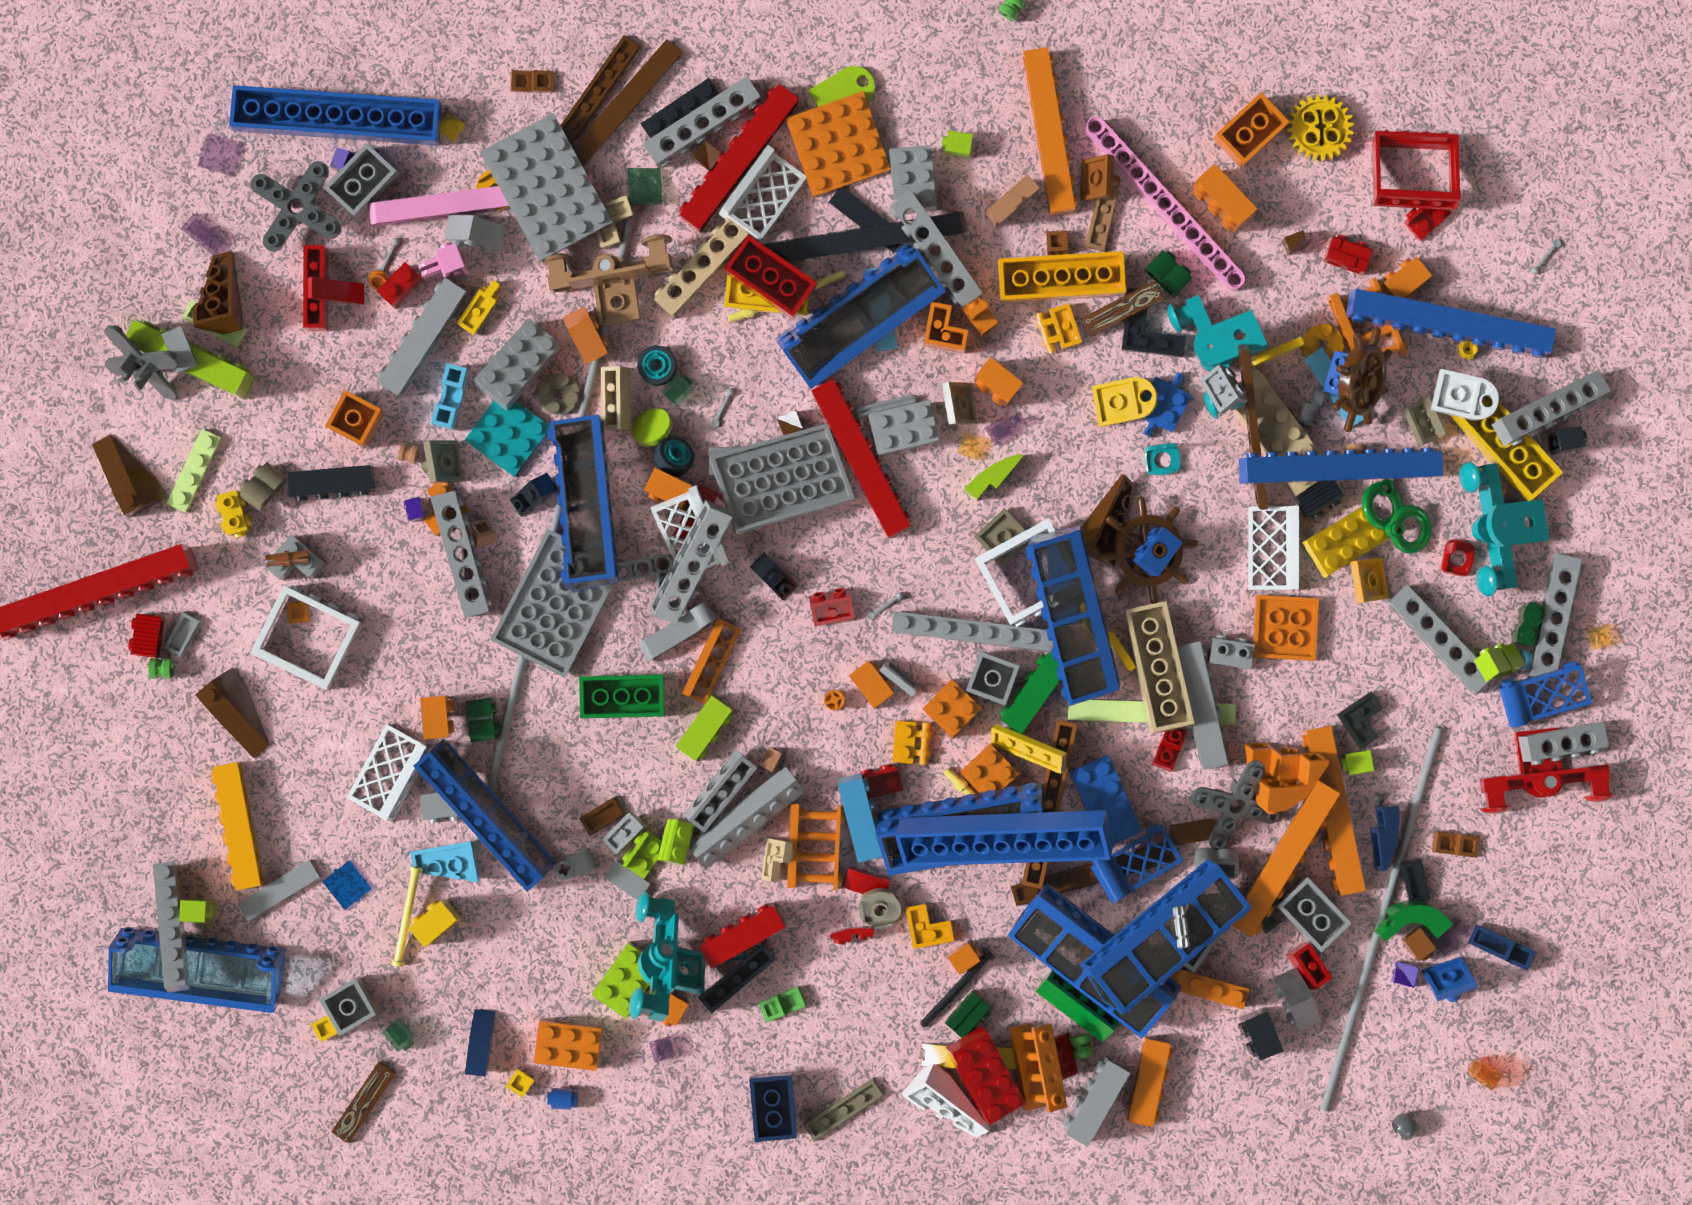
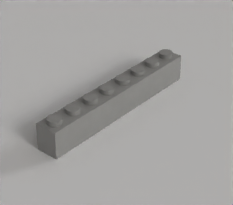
(971, 631)

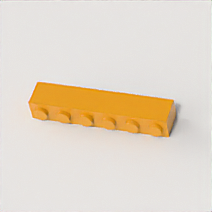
(238, 826)

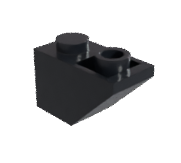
(533, 494)
(773, 576)

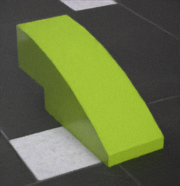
(992, 476)

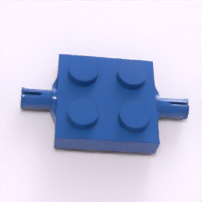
(1169, 407)

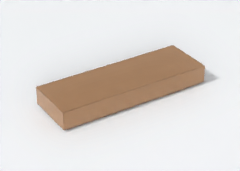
(1101, 222)

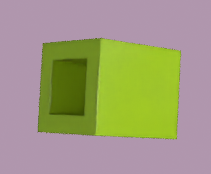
(957, 144)
(1357, 762)

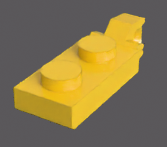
(479, 308)

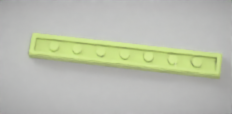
(1130, 711)

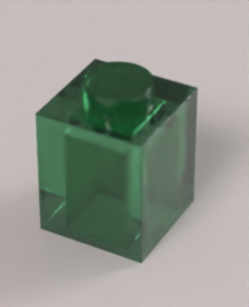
(678, 389)
(399, 1035)

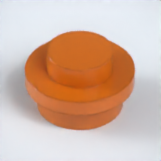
(377, 279)

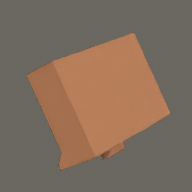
(1011, 200)

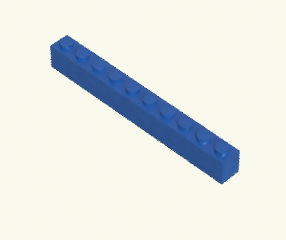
(1450, 322)
(1340, 466)

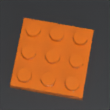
(1285, 627)

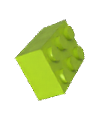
(621, 981)

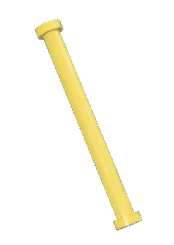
(398, 960)

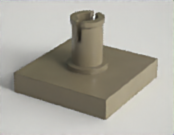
(958, 403)
(442, 461)

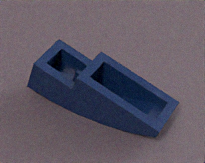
(1385, 835)
(1502, 947)
(480, 1043)

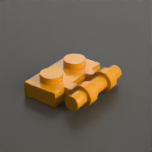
(1064, 325)
(905, 741)

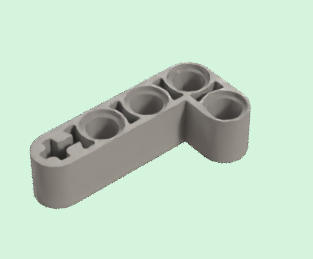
(652, 569)
(672, 635)

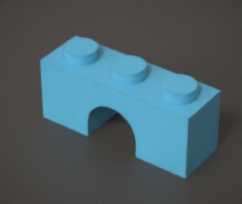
(453, 390)

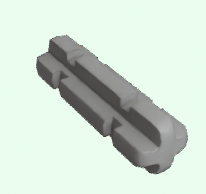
(1181, 927)

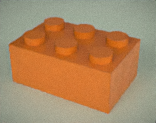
(1251, 130)
(1223, 198)
(568, 1044)

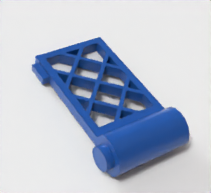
(1516, 698)
(1112, 877)

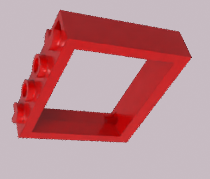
(1417, 198)

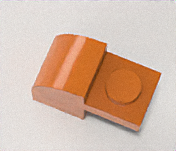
(979, 316)

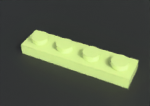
(194, 470)

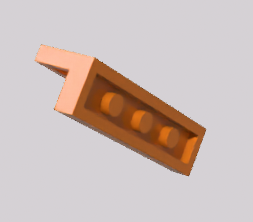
(704, 657)

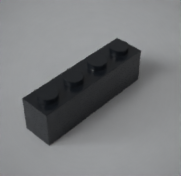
(331, 481)
(737, 977)

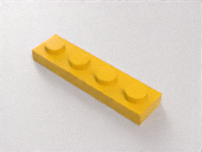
(1028, 748)

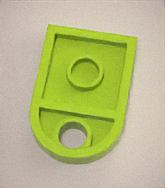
(842, 85)

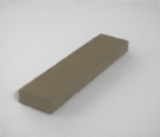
(843, 1109)

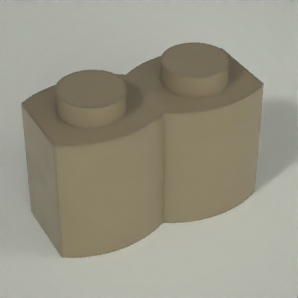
(262, 486)

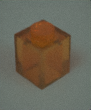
(1484, 1073)

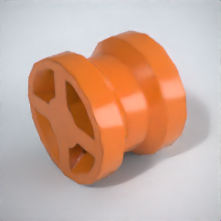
(834, 700)

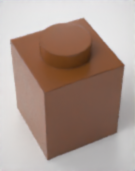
(1418, 944)

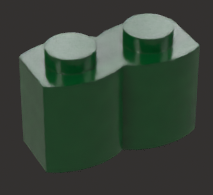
(1168, 273)
(1529, 619)
(482, 719)

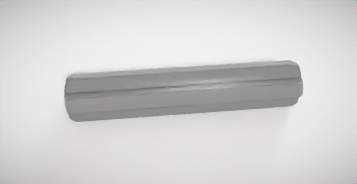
(863, 411)

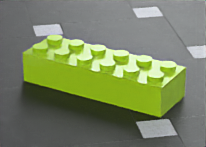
(210, 369)

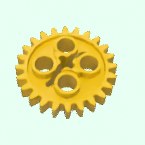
(1338, 127)

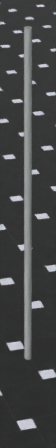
(1381, 916)

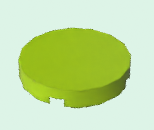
(651, 427)

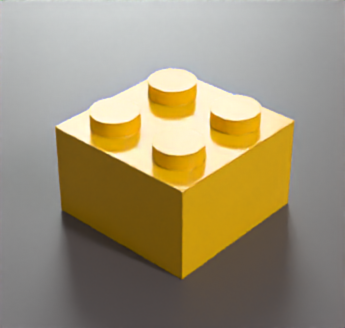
(435, 922)

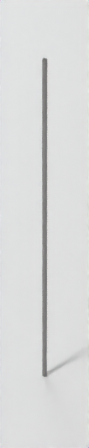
(554, 527)

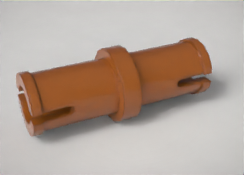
(287, 558)

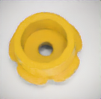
(1467, 354)

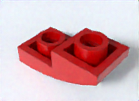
(1169, 749)
(861, 881)
(845, 934)

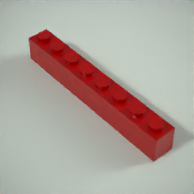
(738, 158)
(860, 458)

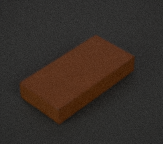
(602, 816)
(1191, 831)

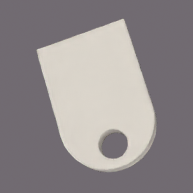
(1462, 395)

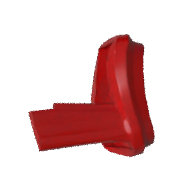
(1450, 547)

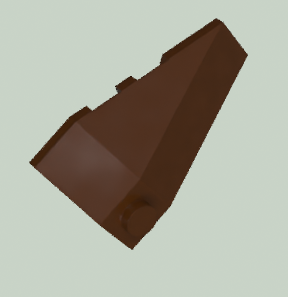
(1096, 531)
(231, 705)

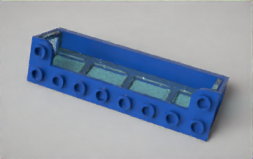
(219, 971)

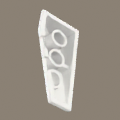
(940, 1093)

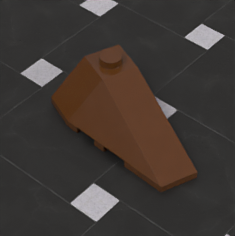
(220, 302)
(128, 479)

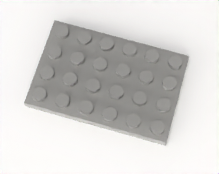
(546, 187)
(781, 478)
(544, 615)

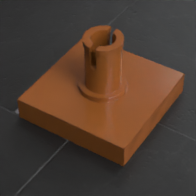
(1098, 178)

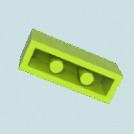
(705, 729)

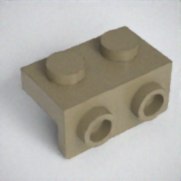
(1424, 423)

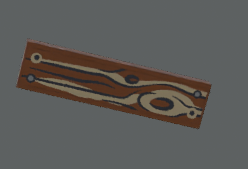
(1123, 308)
(363, 1102)

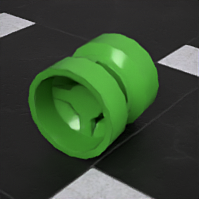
(1010, 9)
(161, 668)
(1081, 1046)

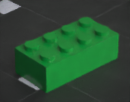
(622, 696)

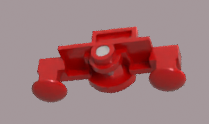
(1543, 779)

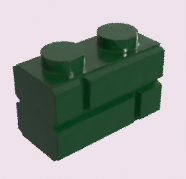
(968, 1015)

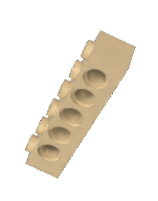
(674, 305)

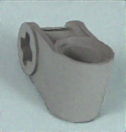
(578, 863)

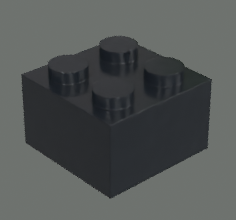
(1260, 1034)

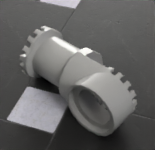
(1308, 409)

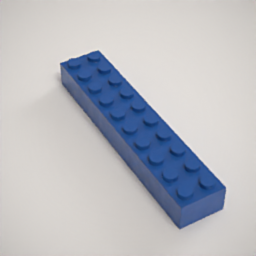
(336, 115)
(1005, 838)

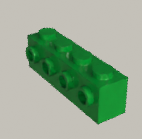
(1033, 694)
(1077, 1006)

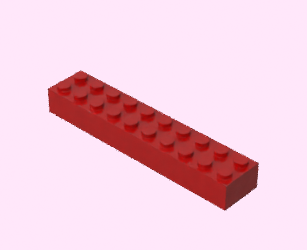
(96, 590)

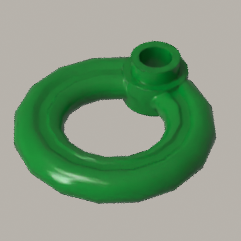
(1381, 488)
(1397, 536)

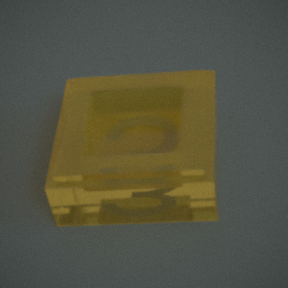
(970, 446)
(1599, 636)

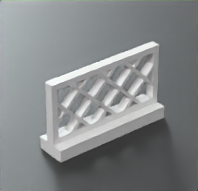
(746, 187)
(696, 503)
(1291, 553)
(401, 785)

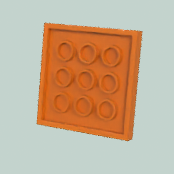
(838, 144)

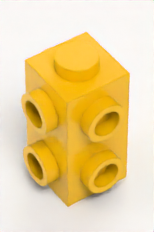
(233, 513)

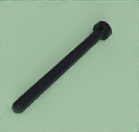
(957, 988)

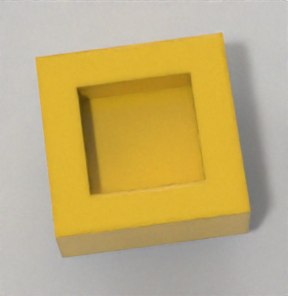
(451, 127)
(323, 1028)
(520, 1082)

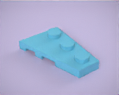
(450, 861)

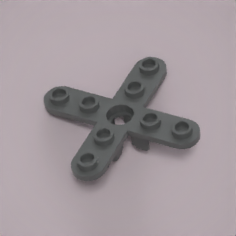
(284, 199)
(144, 365)
(1221, 802)

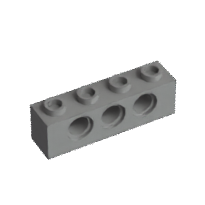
(1532, 745)
(720, 790)

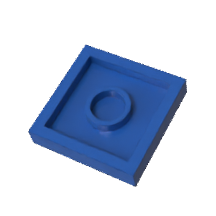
(1449, 979)

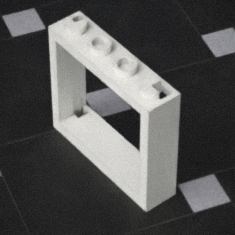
(1002, 549)
(330, 609)

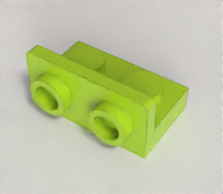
(643, 855)

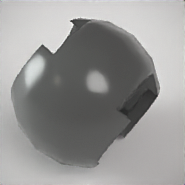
(1405, 1126)

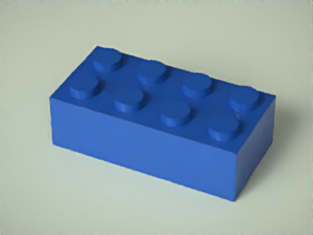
(1102, 790)

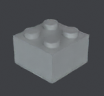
(992, 678)
(349, 1006)

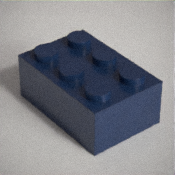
(773, 1107)

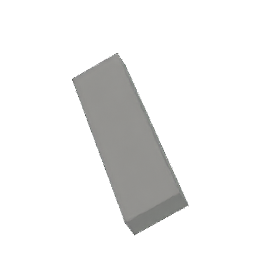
(279, 890)

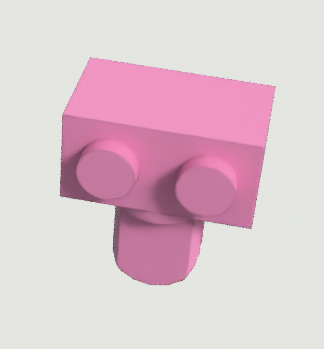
(448, 262)

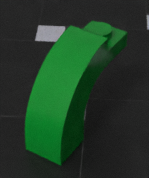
(1412, 912)

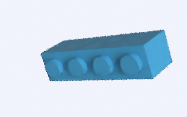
(859, 816)

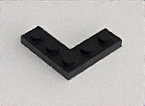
(1138, 340)

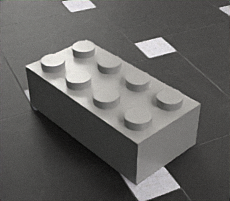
(517, 364)
(1096, 1100)

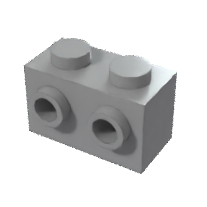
(1231, 653)

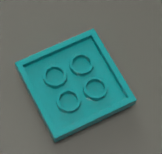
(508, 435)

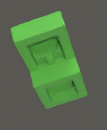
(783, 1004)

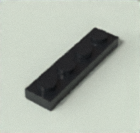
(679, 108)

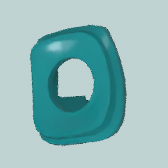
(1169, 448)

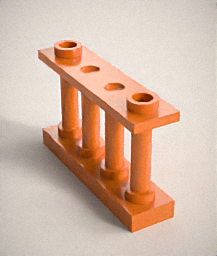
(1345, 323)
(797, 835)
(1028, 1072)

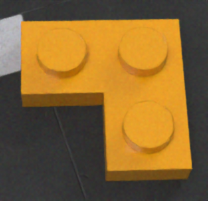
(924, 933)

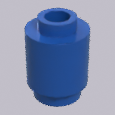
(562, 1098)

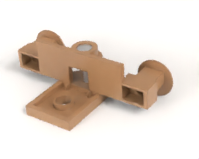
(612, 279)

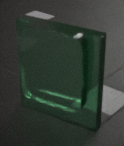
(644, 186)

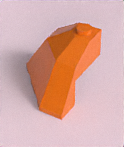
(1287, 775)

